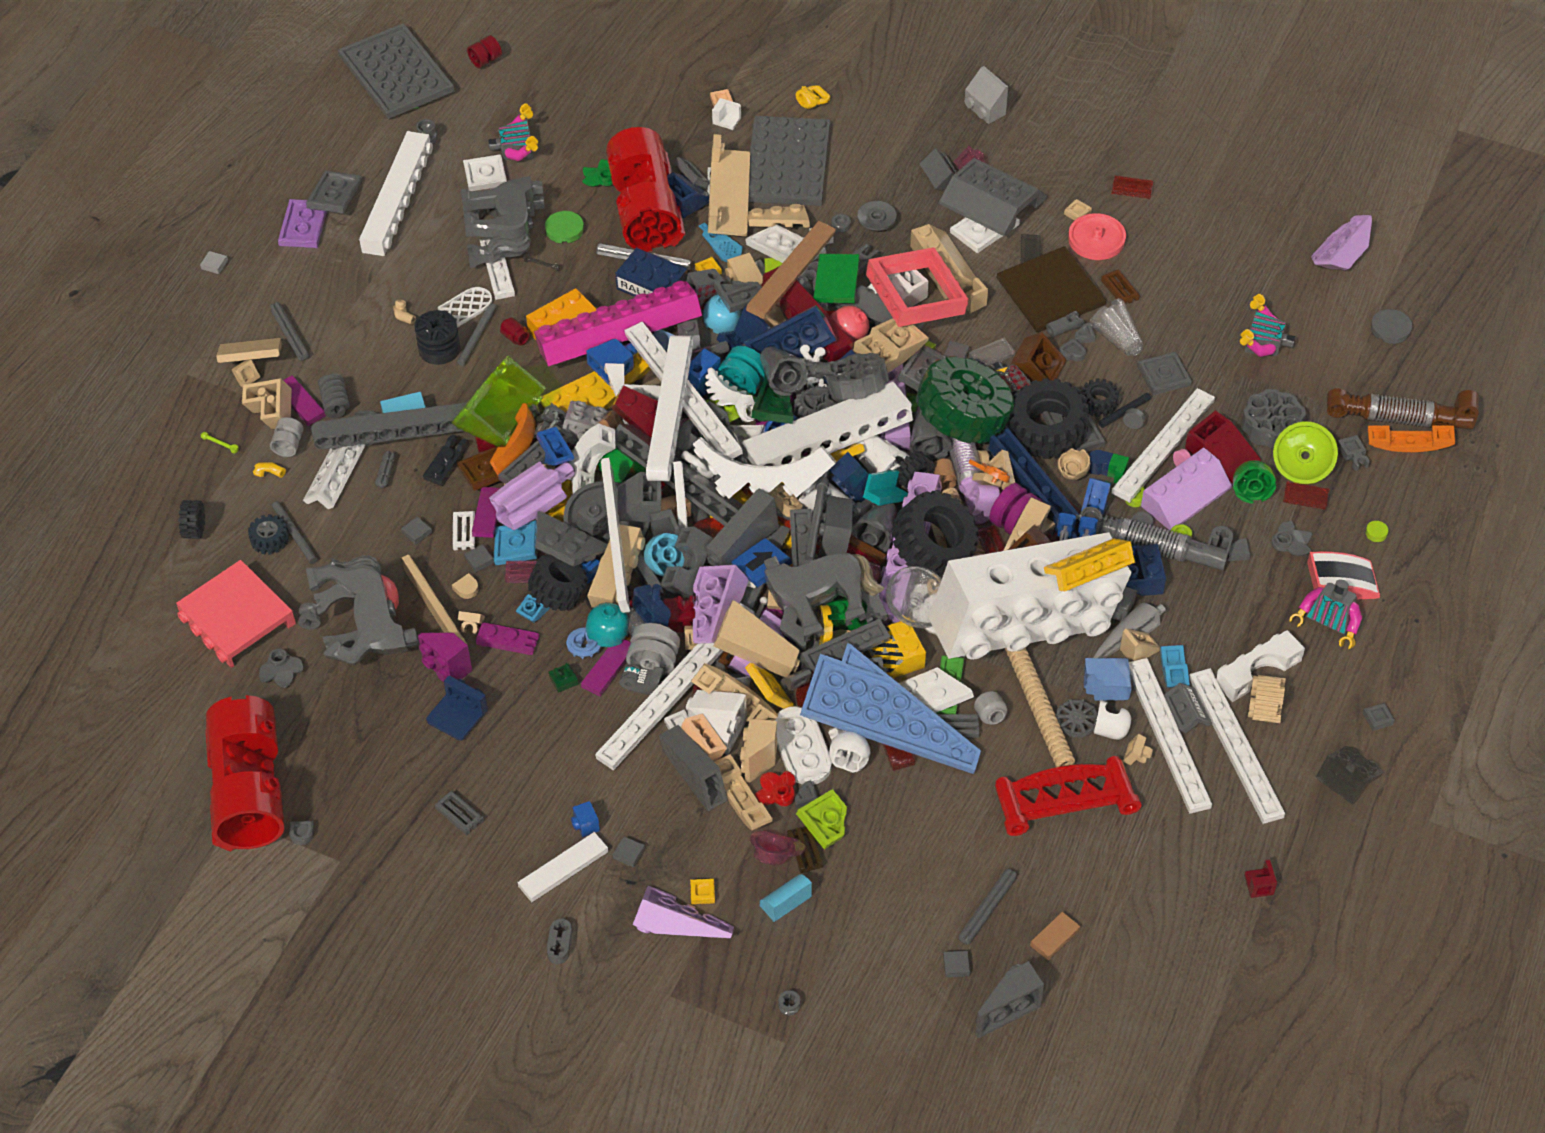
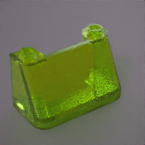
(497, 401)

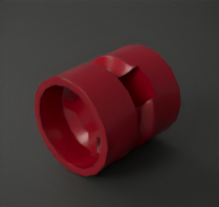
(485, 51)

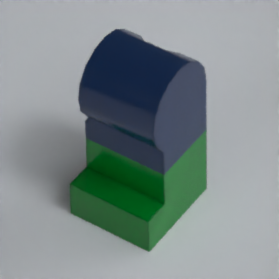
(1108, 464)

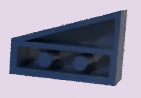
(850, 477)

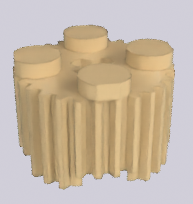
(1268, 698)

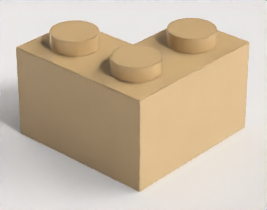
(269, 398)

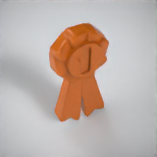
(997, 473)

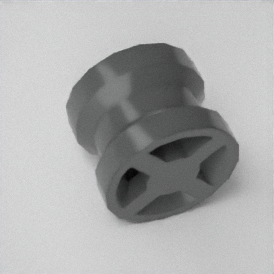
(309, 617)

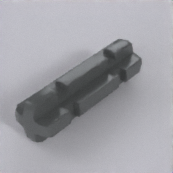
(385, 469)

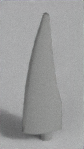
(1142, 618)

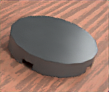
(1391, 326)

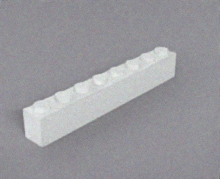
(395, 194)

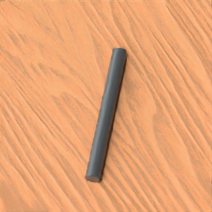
(476, 334)
(295, 533)

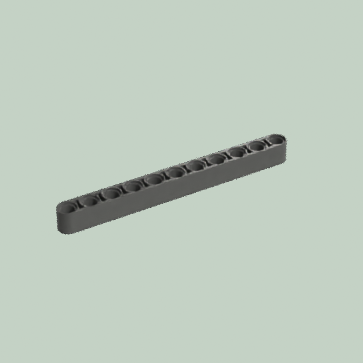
(389, 426)

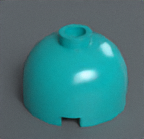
(607, 625)

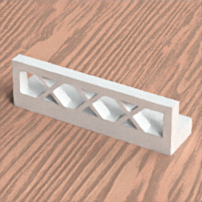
(333, 475)

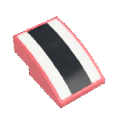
(1356, 570)

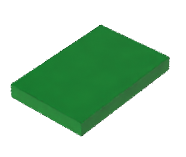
(836, 278)

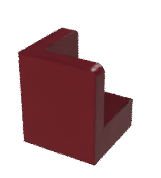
(1261, 881)

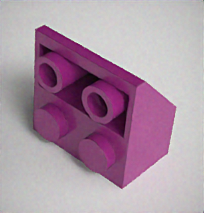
(445, 655)

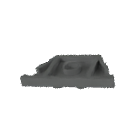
(565, 541)

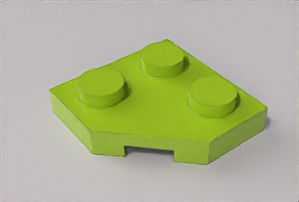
(825, 818)

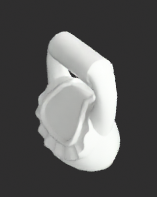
(698, 464)

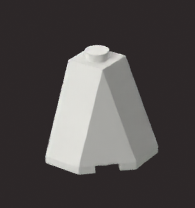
(723, 711)

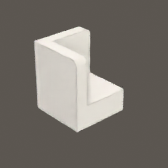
(726, 114)

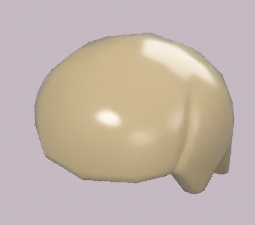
(1074, 464)

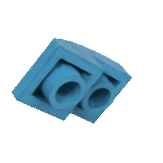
(531, 609)

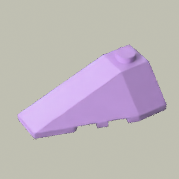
(714, 592)

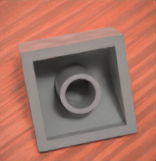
(987, 96)

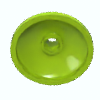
(1303, 438)

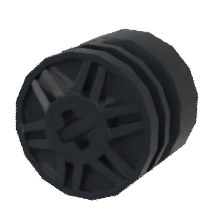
(437, 337)

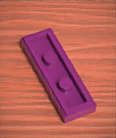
(303, 403)
(485, 517)
(606, 669)

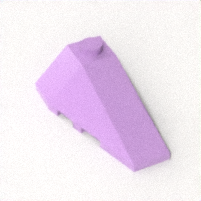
(663, 915)

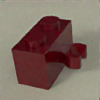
(681, 612)

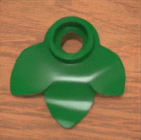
(598, 175)

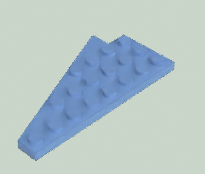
(869, 702)

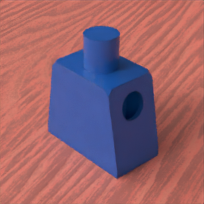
(612, 353)
(699, 369)

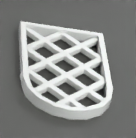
(465, 294)

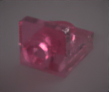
(967, 155)

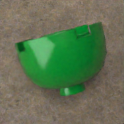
(1254, 481)

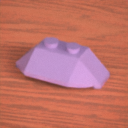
(1345, 244)

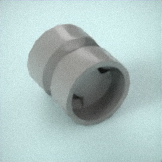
(286, 437)

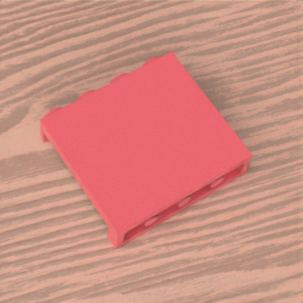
(233, 611)

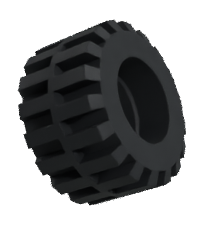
(556, 583)

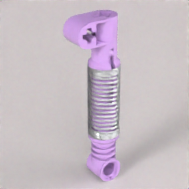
(978, 497)

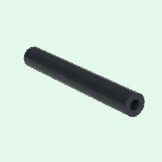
(1120, 412)

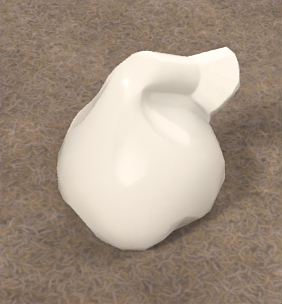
(848, 750)

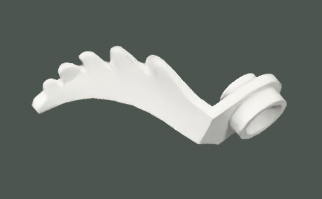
(729, 395)

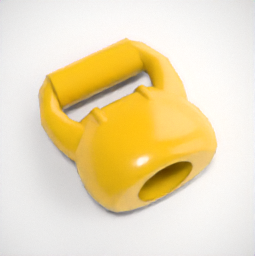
(808, 99)

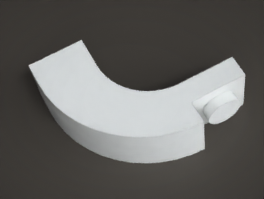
(588, 452)

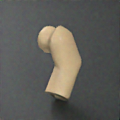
(401, 313)

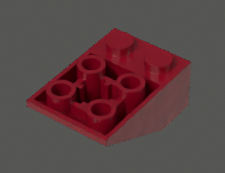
(1223, 441)

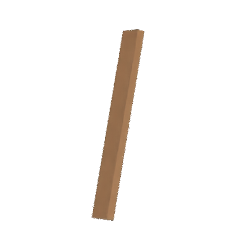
(790, 270)

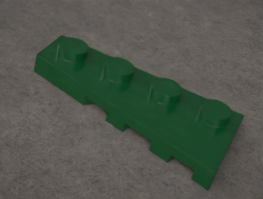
(772, 406)

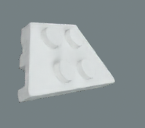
(937, 689)

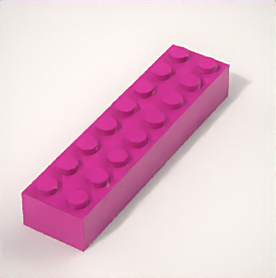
(656, 310)

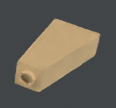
(755, 642)

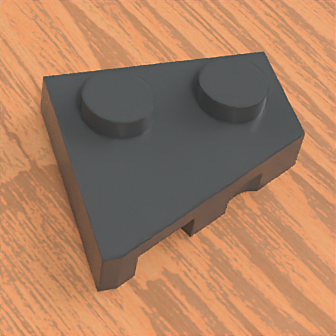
(737, 294)

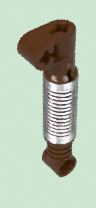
(1421, 413)

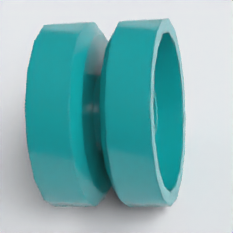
(743, 369)

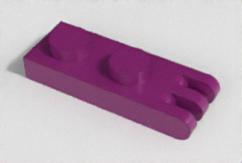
(507, 638)

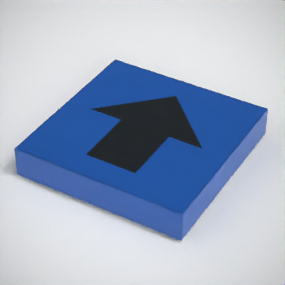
(752, 560)

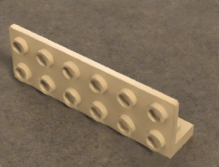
(728, 190)

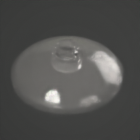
(912, 585)

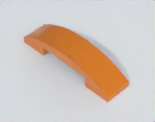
(1411, 441)
(518, 442)

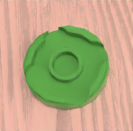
(564, 227)

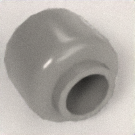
(990, 707)

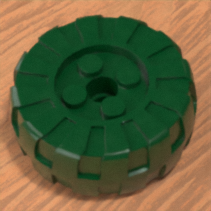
(964, 399)

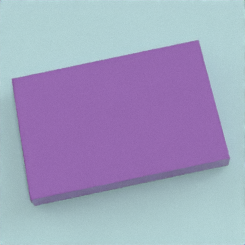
(301, 225)

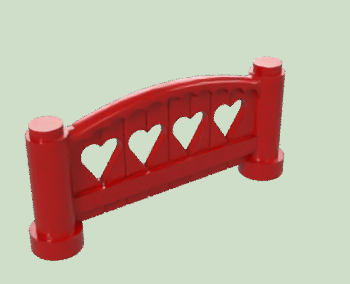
(1020, 810)

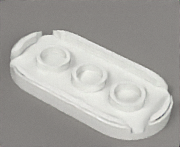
(802, 746)

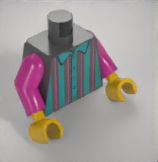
(515, 138)
(1265, 332)
(1333, 608)

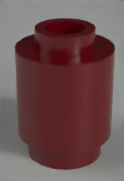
(514, 331)

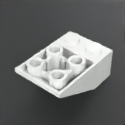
(910, 286)

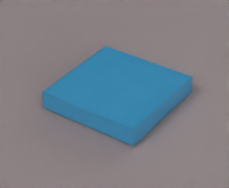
(515, 544)

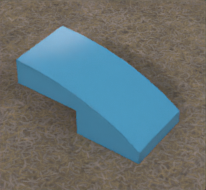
(1174, 665)

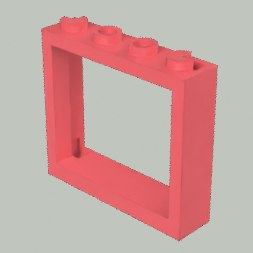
(880, 267)

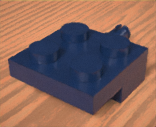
(649, 605)

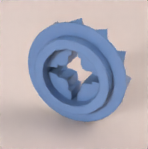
(575, 640)

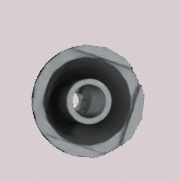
(783, 371)
(928, 439)
(876, 526)

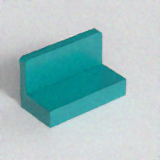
(882, 488)

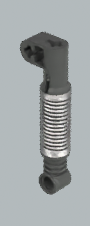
(1177, 546)

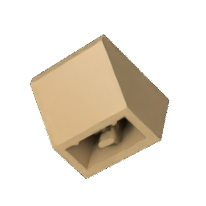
(759, 748)

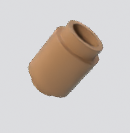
(946, 470)

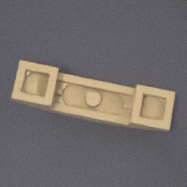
(714, 679)
(740, 796)

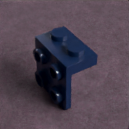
(746, 328)
(458, 709)

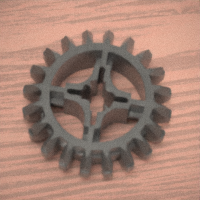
(813, 400)

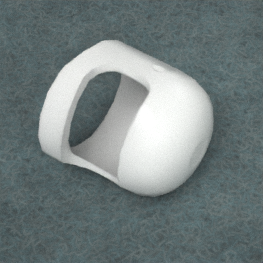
(1112, 725)

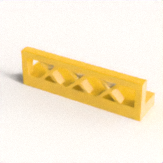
(1091, 563)

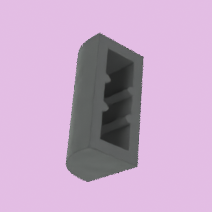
(938, 169)

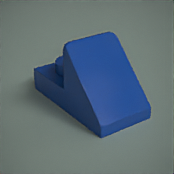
(554, 446)
(1097, 494)

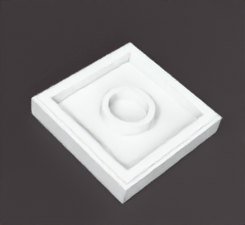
(484, 172)

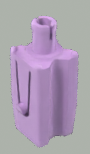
(530, 492)

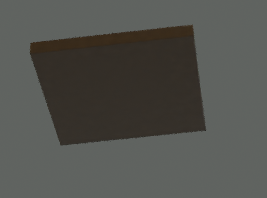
(1050, 288)

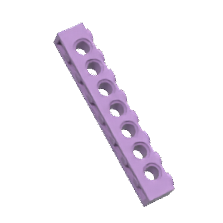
(920, 483)

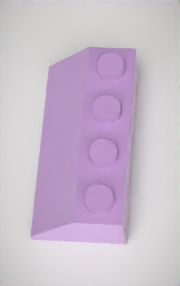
(1186, 489)

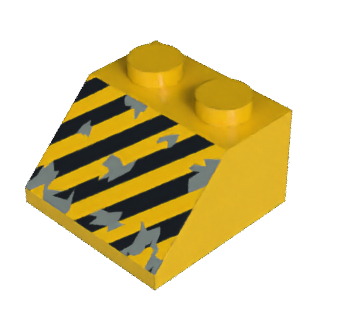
(902, 652)

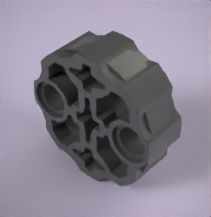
(858, 376)
(1269, 415)

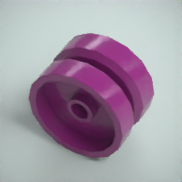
(1010, 506)

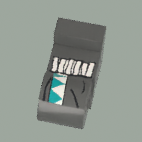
(641, 679)

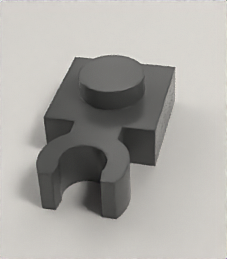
(1353, 450)

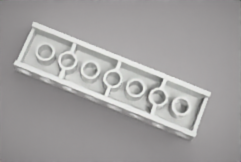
(828, 426)

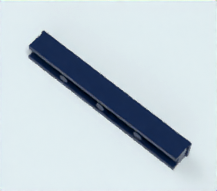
(1033, 478)

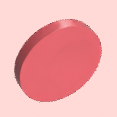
(1097, 236)

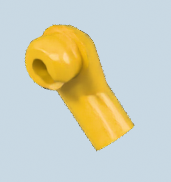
(270, 467)

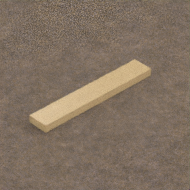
(429, 597)

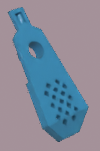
(722, 244)

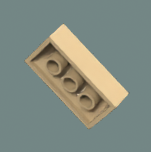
(929, 237)

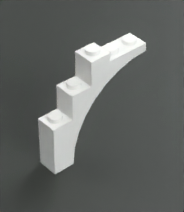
(734, 474)

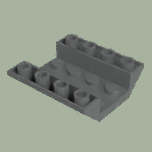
(989, 196)

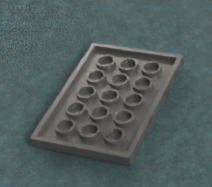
(395, 70)
(788, 160)

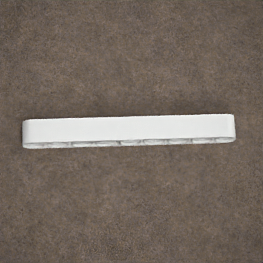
(669, 408)

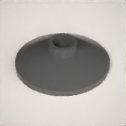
(876, 215)

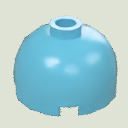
(718, 317)
(661, 553)

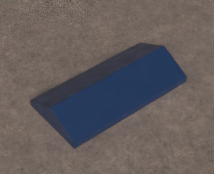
(805, 328)

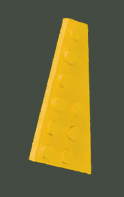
(593, 389)

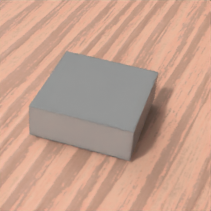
(214, 262)

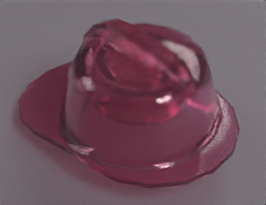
(773, 848)

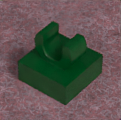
(563, 677)

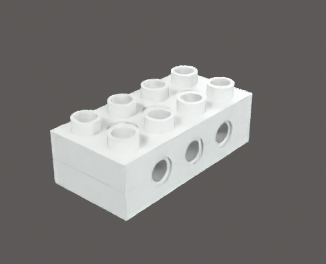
(1012, 602)

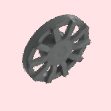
(1077, 718)

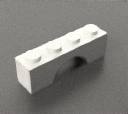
(1280, 652)

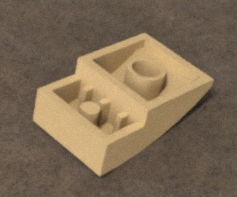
(892, 343)

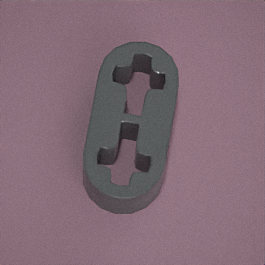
(554, 940)

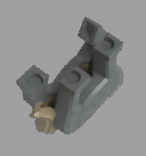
(817, 583)

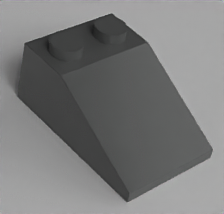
(1012, 998)

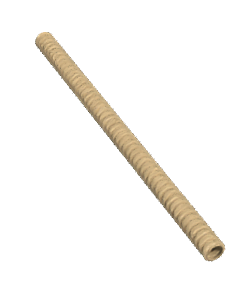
(1034, 692)

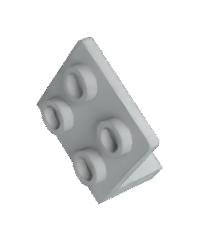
(581, 418)

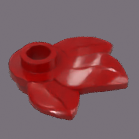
(776, 789)

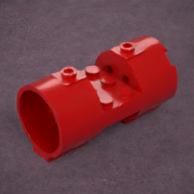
(646, 202)
(244, 792)

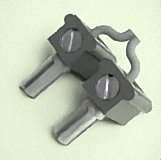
(551, 414)

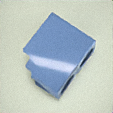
(1107, 678)

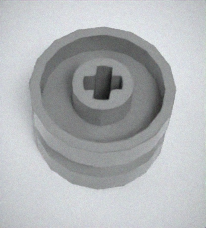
(653, 647)

